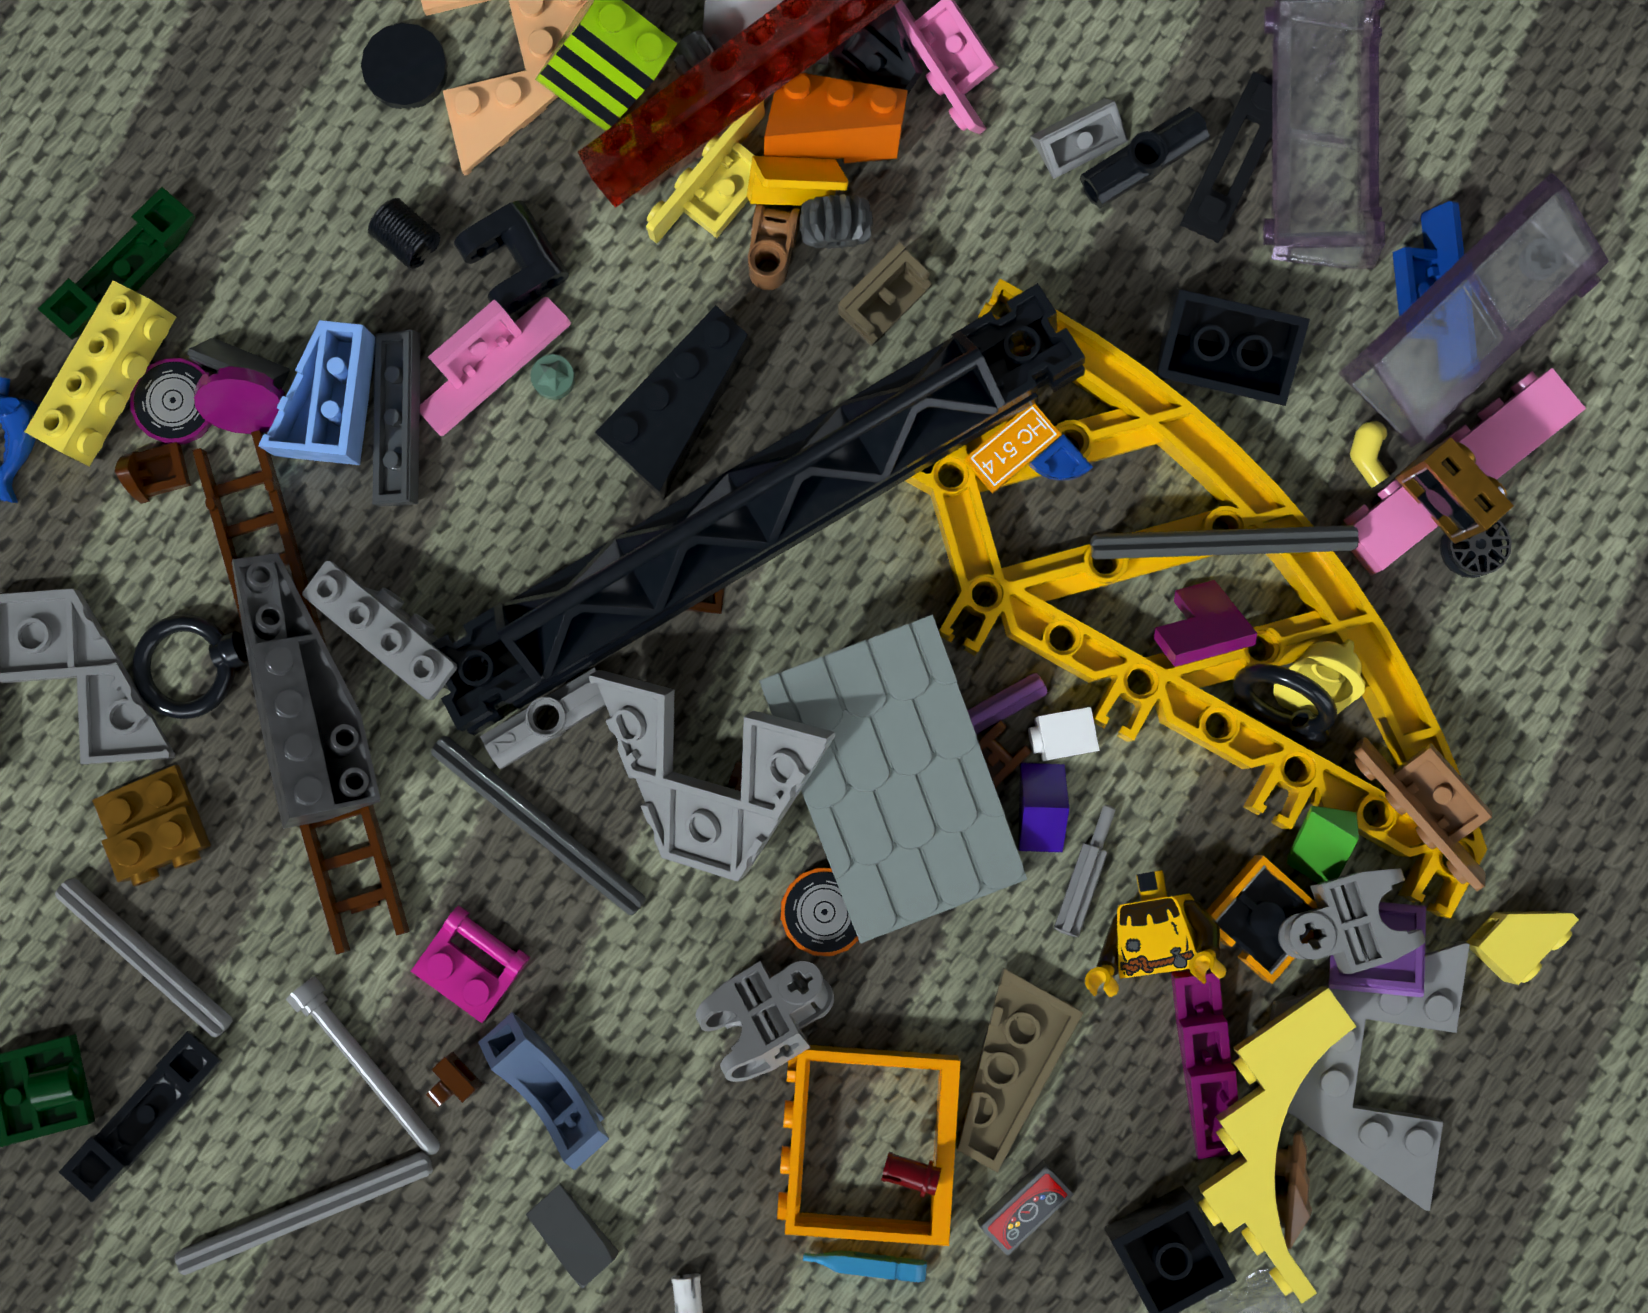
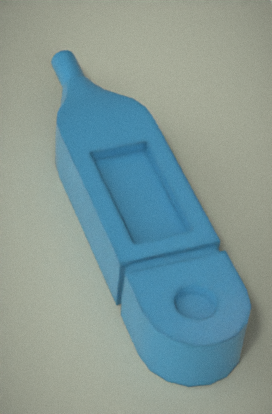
(871, 1265)

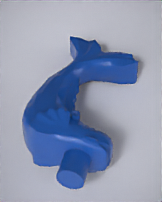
(14, 417)

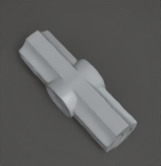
(521, 732)

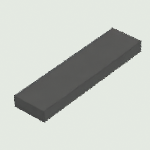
(396, 418)

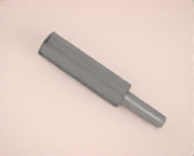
(1085, 878)

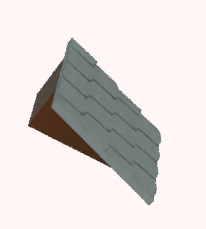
(903, 781)

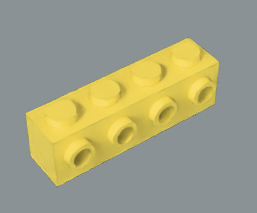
(104, 375)

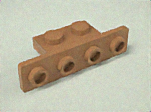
(1435, 800)

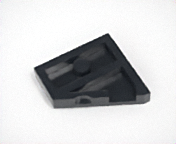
(881, 53)

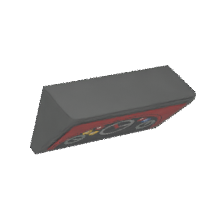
(1024, 1208)

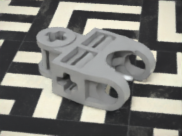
(1349, 924)
(788, 1009)

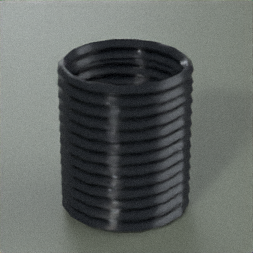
(402, 232)

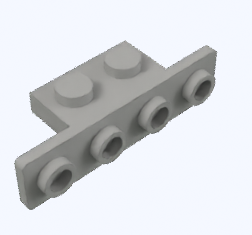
(382, 628)

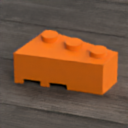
(835, 120)

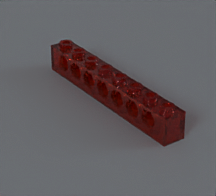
(721, 90)

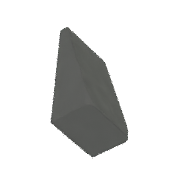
(572, 1236)

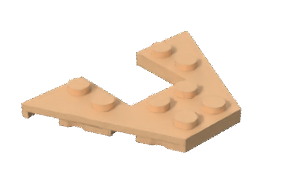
(494, 109)

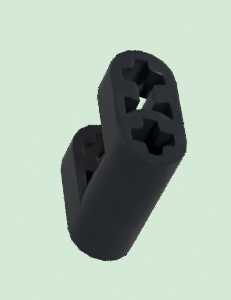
(519, 231)

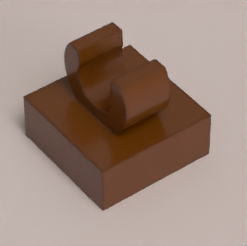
(455, 1079)

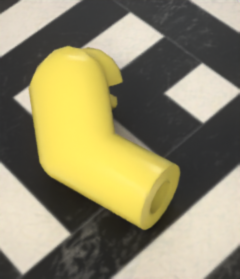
(1366, 450)

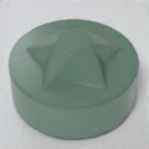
(553, 376)

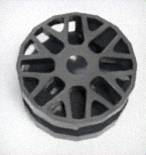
(1476, 554)

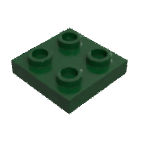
(43, 1091)

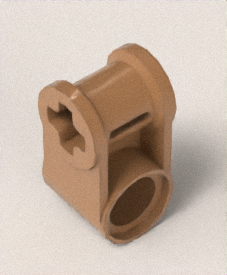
(772, 238)

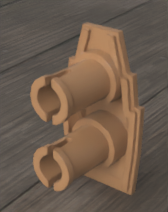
(1294, 1205)

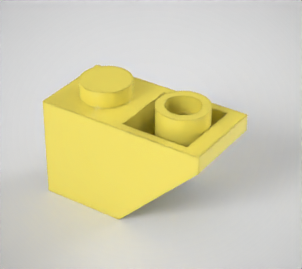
(1518, 941)

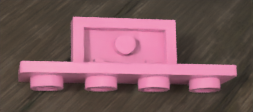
(952, 55)
(486, 356)

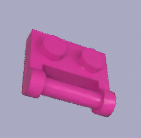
(460, 975)

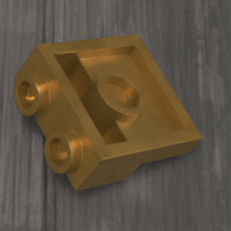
(151, 826)

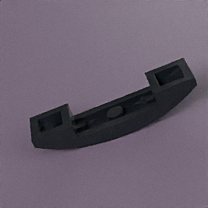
(142, 1117)

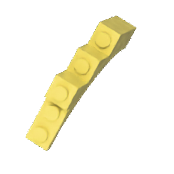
(1279, 1061)

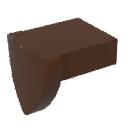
(153, 471)

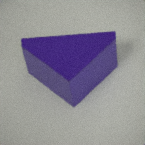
(1042, 807)

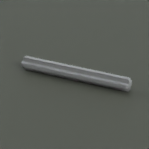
(143, 957)

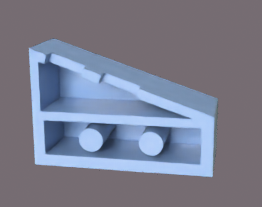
(328, 398)

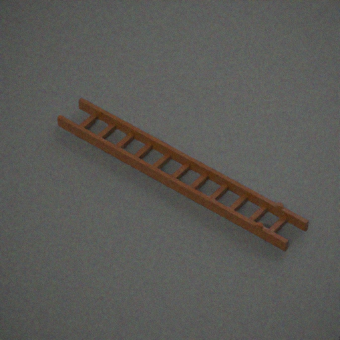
(292, 558)

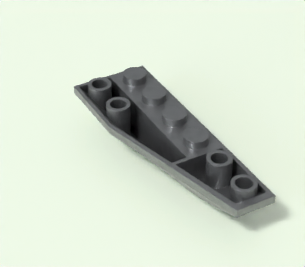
(302, 703)

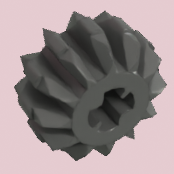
(836, 221)

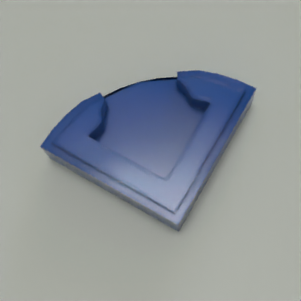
(1061, 461)

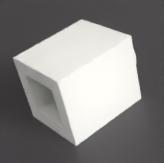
(1064, 734)

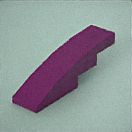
(1205, 1057)

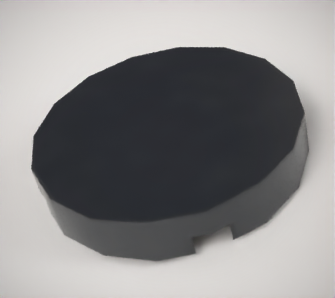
(404, 66)

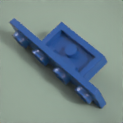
(1443, 246)

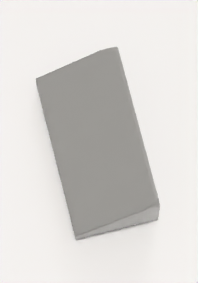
(1080, 137)

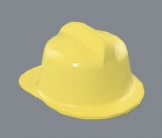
(1333, 668)

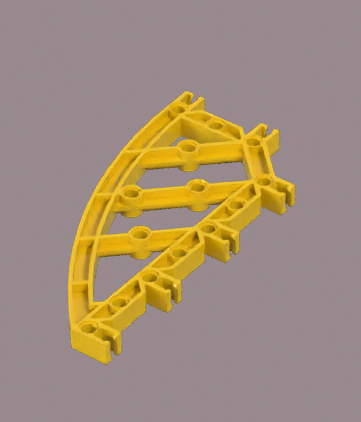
(1155, 414)

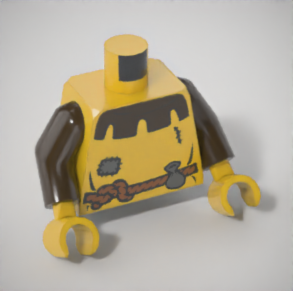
(1157, 938)

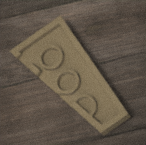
(1016, 1059)

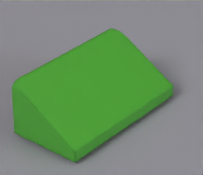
(1324, 843)

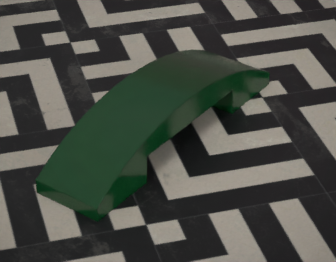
(130, 262)

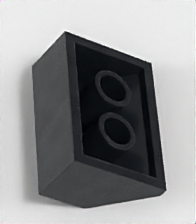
(1231, 346)

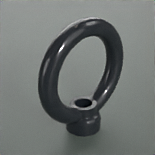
(225, 651)
(1305, 727)

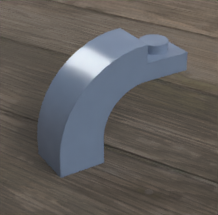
(548, 1086)

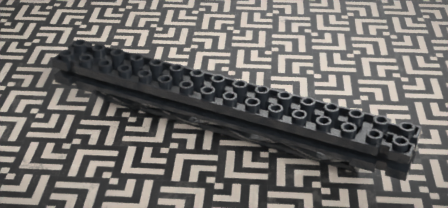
(758, 510)

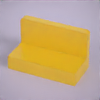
(793, 180)

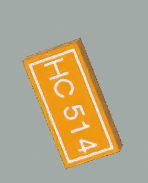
(1012, 447)

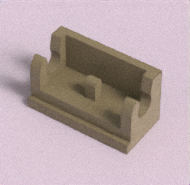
(884, 294)

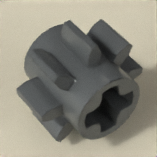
(694, 49)

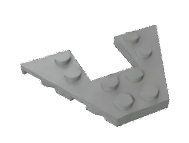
(60, 638)
(697, 819)
(1387, 1142)

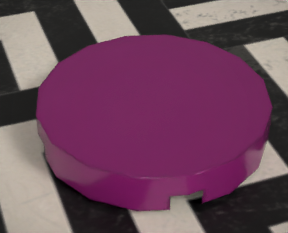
(238, 399)

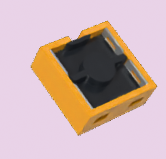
(1252, 913)

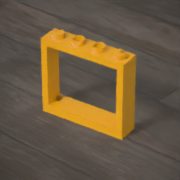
(866, 1228)

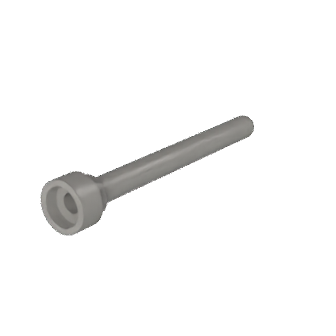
(311, 1001)

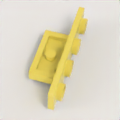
(715, 187)

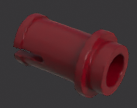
(911, 1174)

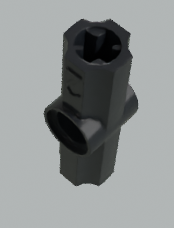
(1165, 145)

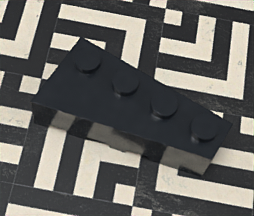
(673, 404)

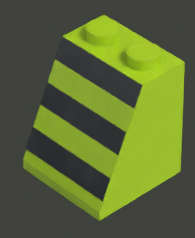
(605, 60)

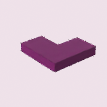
(1210, 629)

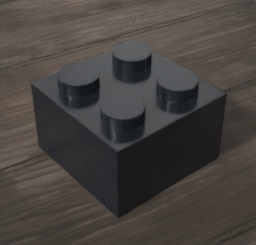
(1170, 1253)

